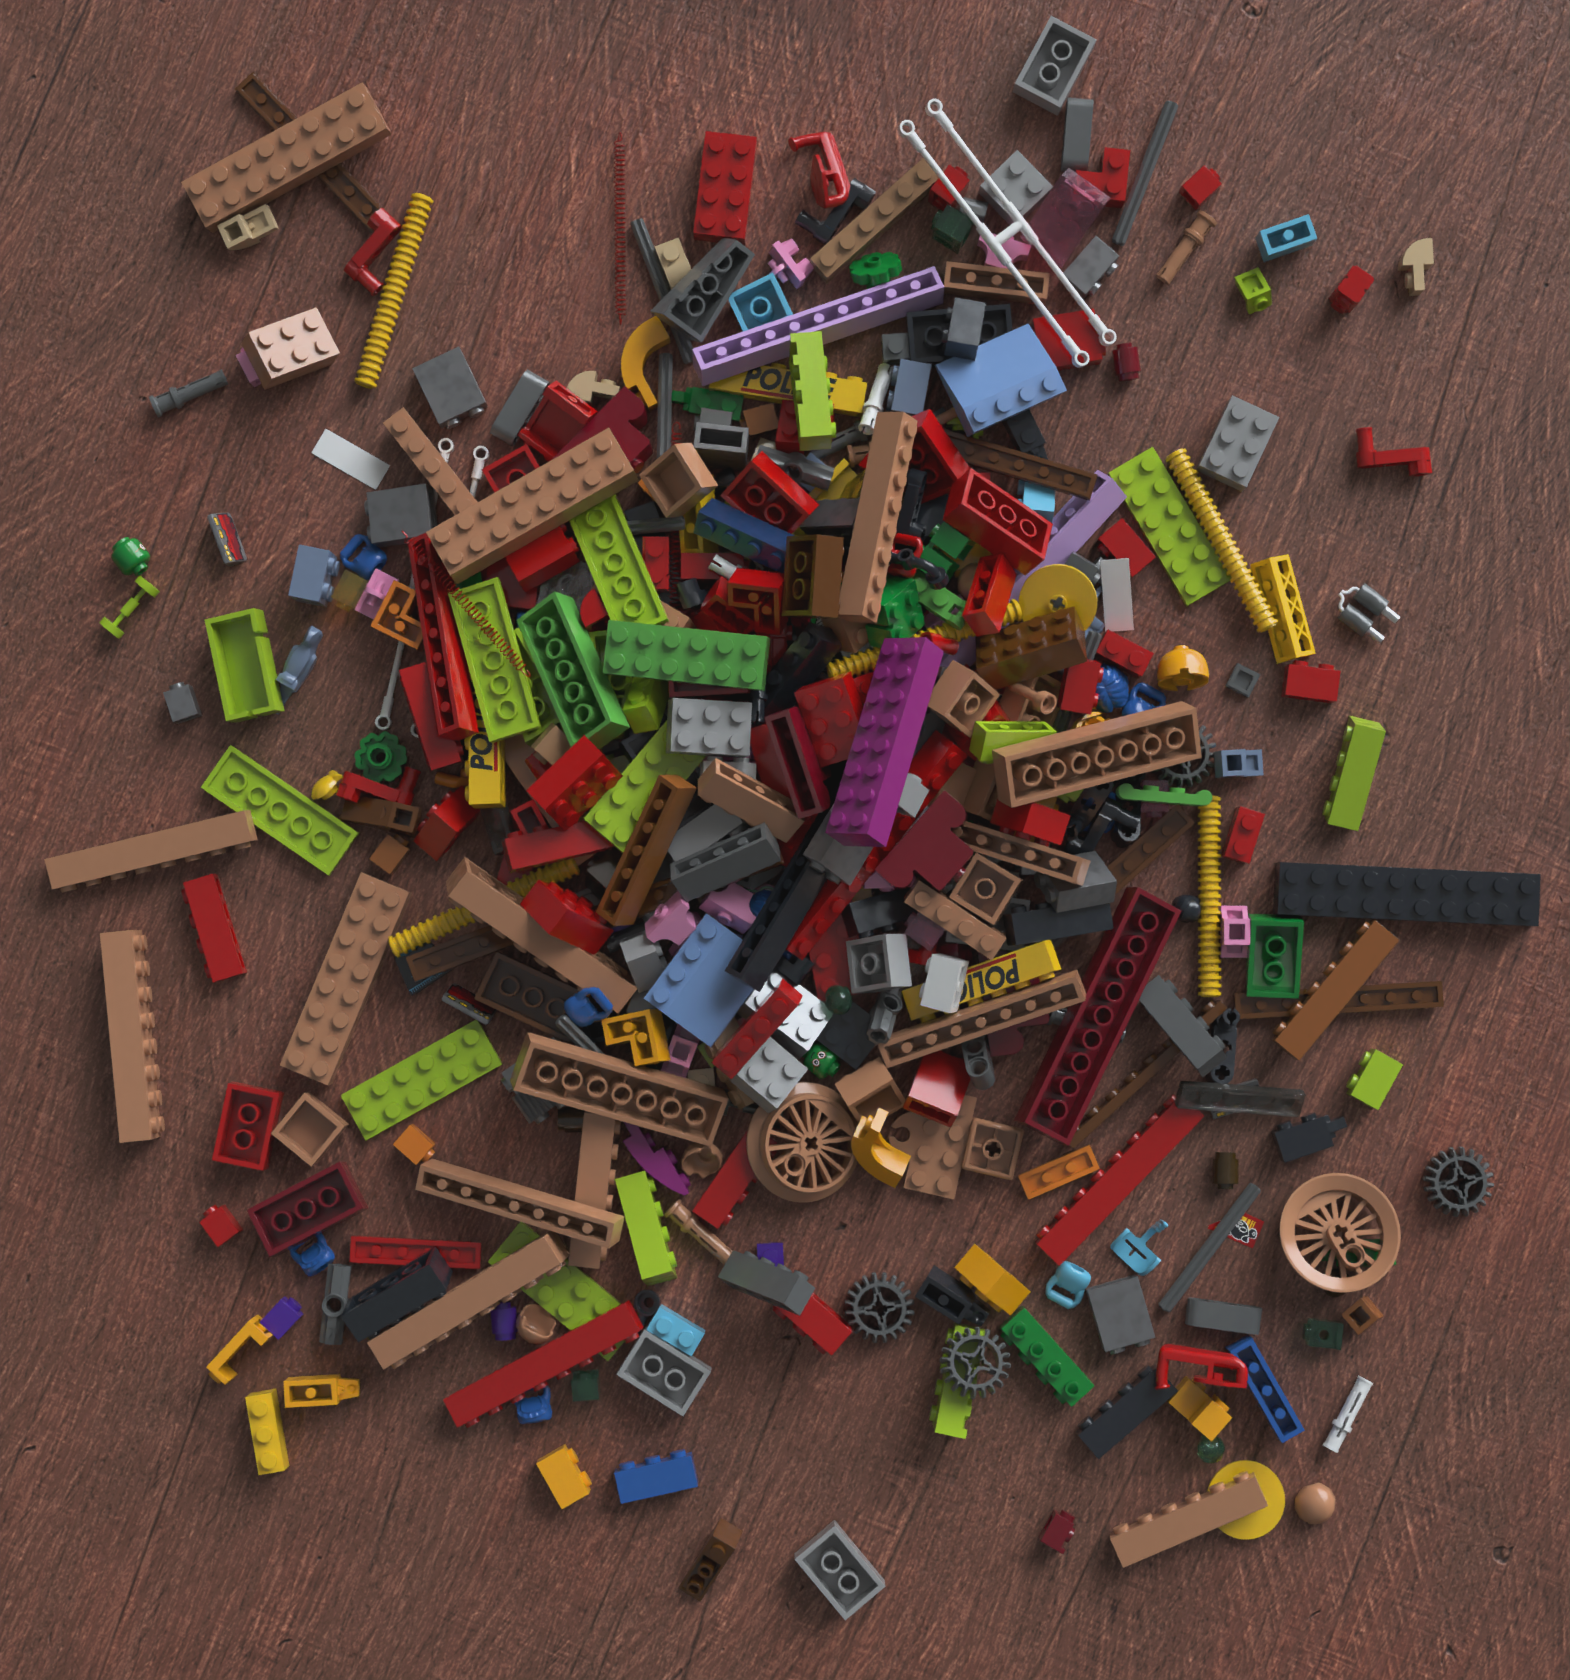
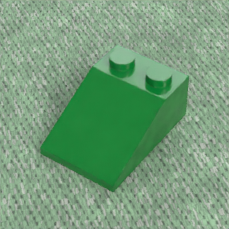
(1274, 956)

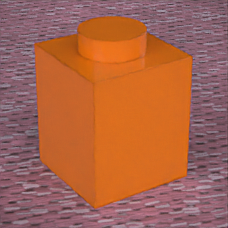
(415, 1145)

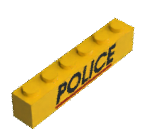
(774, 384)
(484, 766)
(994, 977)

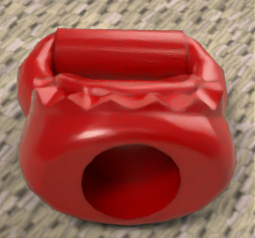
(897, 570)

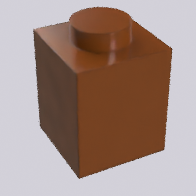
(760, 421)
(391, 853)
(1362, 1315)

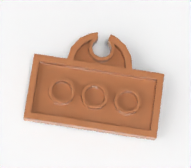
(934, 1150)

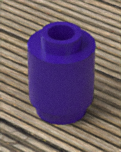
(504, 1321)

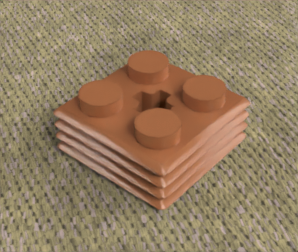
(1008, 1141)

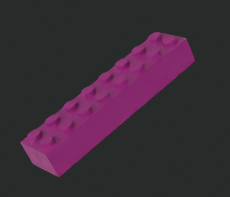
(884, 742)

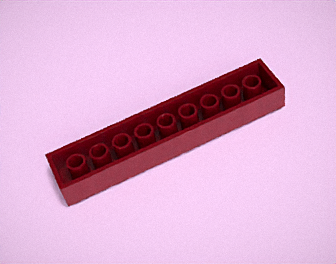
(1096, 1025)

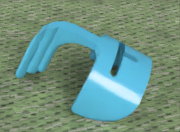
(1135, 1261)

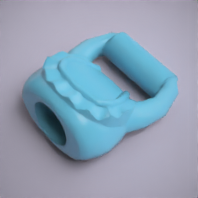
(1070, 1278)

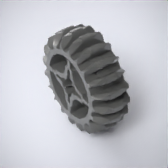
(1187, 775)
(1454, 1171)
(867, 1308)
(963, 1358)

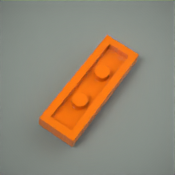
(1058, 1172)

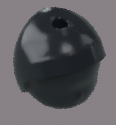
(1189, 908)

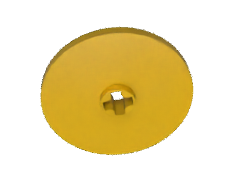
(1055, 582)
(1263, 1520)

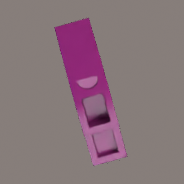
(657, 1163)

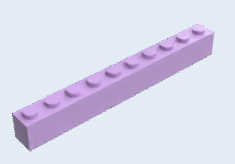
(834, 319)
(1069, 532)

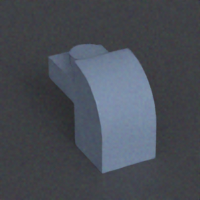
(1238, 763)

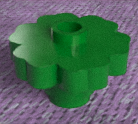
(875, 269)
(368, 761)

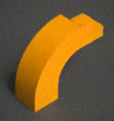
(639, 346)
(875, 1153)

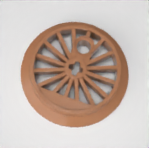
(834, 1110)
(1325, 1191)

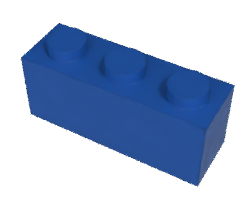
(656, 1476)

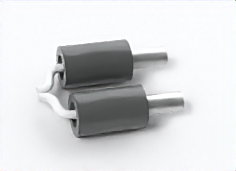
(1358, 621)

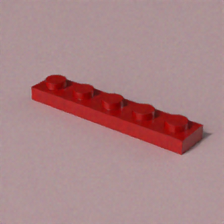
(403, 1250)

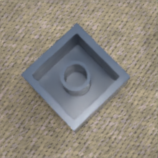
(911, 387)
(313, 576)

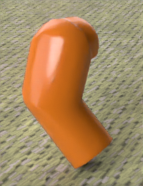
(451, 780)

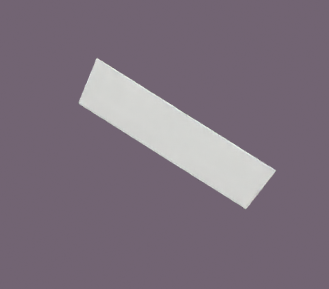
(350, 459)
(1117, 594)

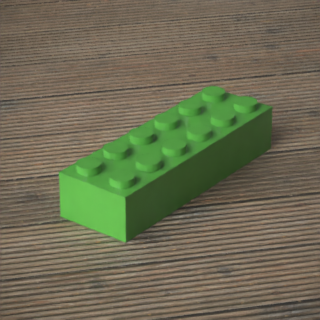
(686, 655)
(572, 671)

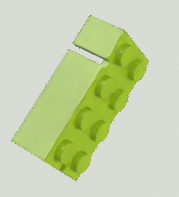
(244, 665)

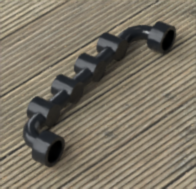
(935, 576)

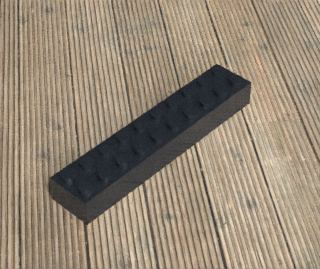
(1406, 894)

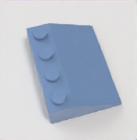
(1002, 381)
(695, 984)

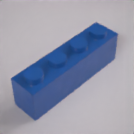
(1266, 1390)

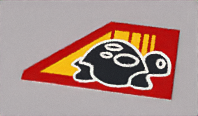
(1245, 1231)

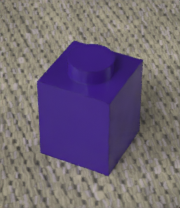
(282, 1317)

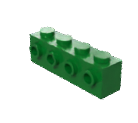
(1046, 1355)

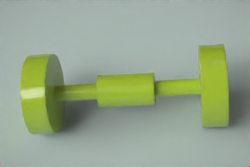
(129, 607)

